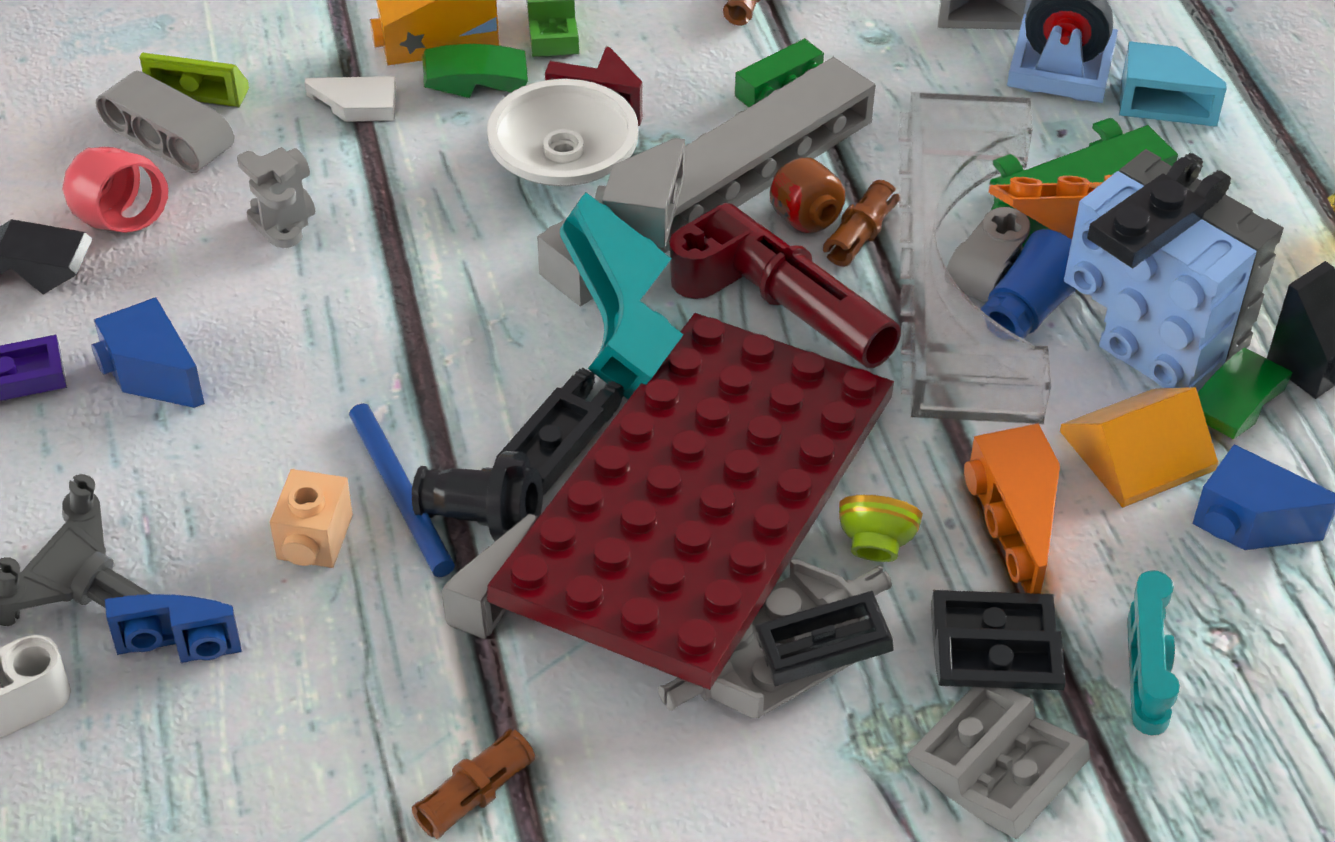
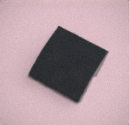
(996, 640)

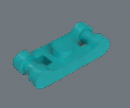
(1151, 655)

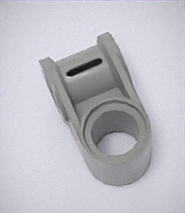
(989, 252)

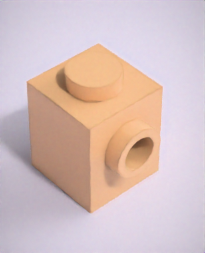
(311, 518)

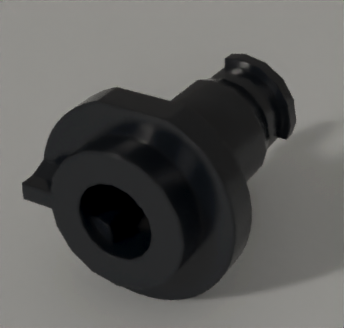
(490, 496)

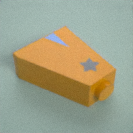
(412, 26)

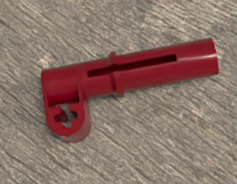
(786, 277)

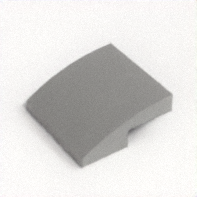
(999, 758)

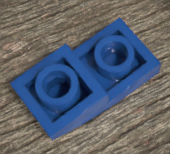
(196, 625)

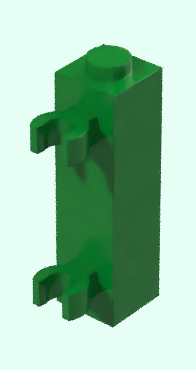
(1092, 163)

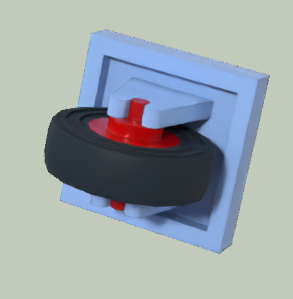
(1065, 49)

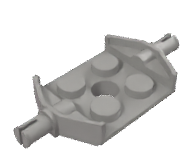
(746, 679)

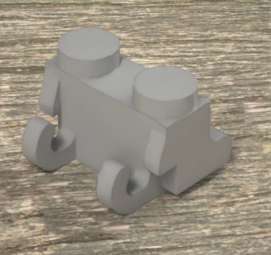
(280, 199)

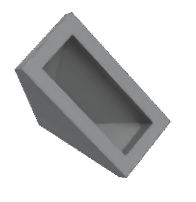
(982, 14)

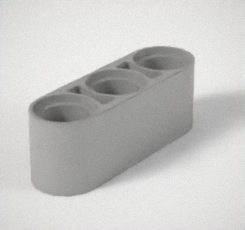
(165, 121)

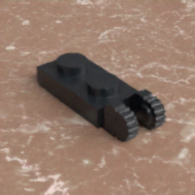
(1158, 212)
(565, 425)

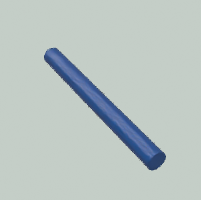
(401, 490)

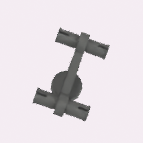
(68, 565)

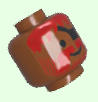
(807, 195)

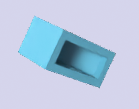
(1169, 86)

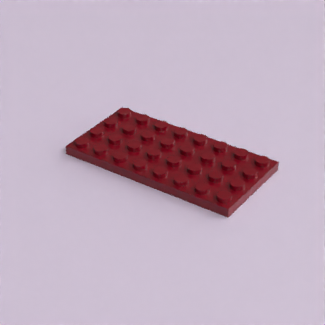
(693, 500)

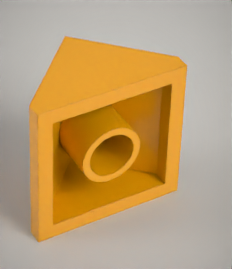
(1145, 443)

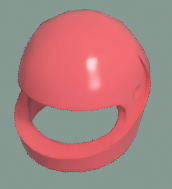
(111, 179)

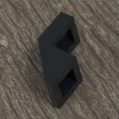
(42, 253)

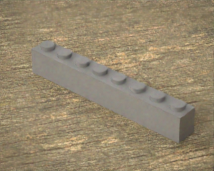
(745, 154)

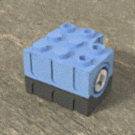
(1190, 299)

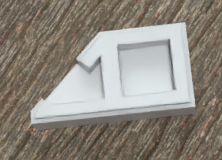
(356, 97)

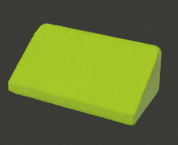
(198, 79)

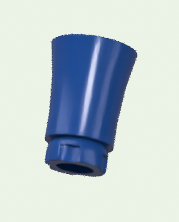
(1032, 284)

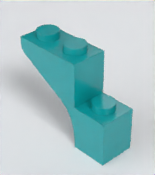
(618, 272)

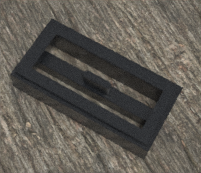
(827, 645)

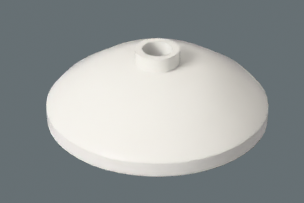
(562, 131)

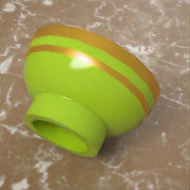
(878, 525)

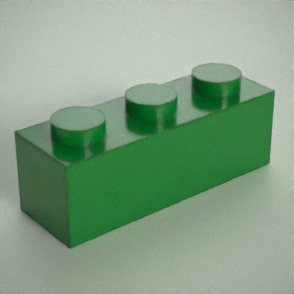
(776, 71)

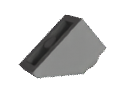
(647, 189)

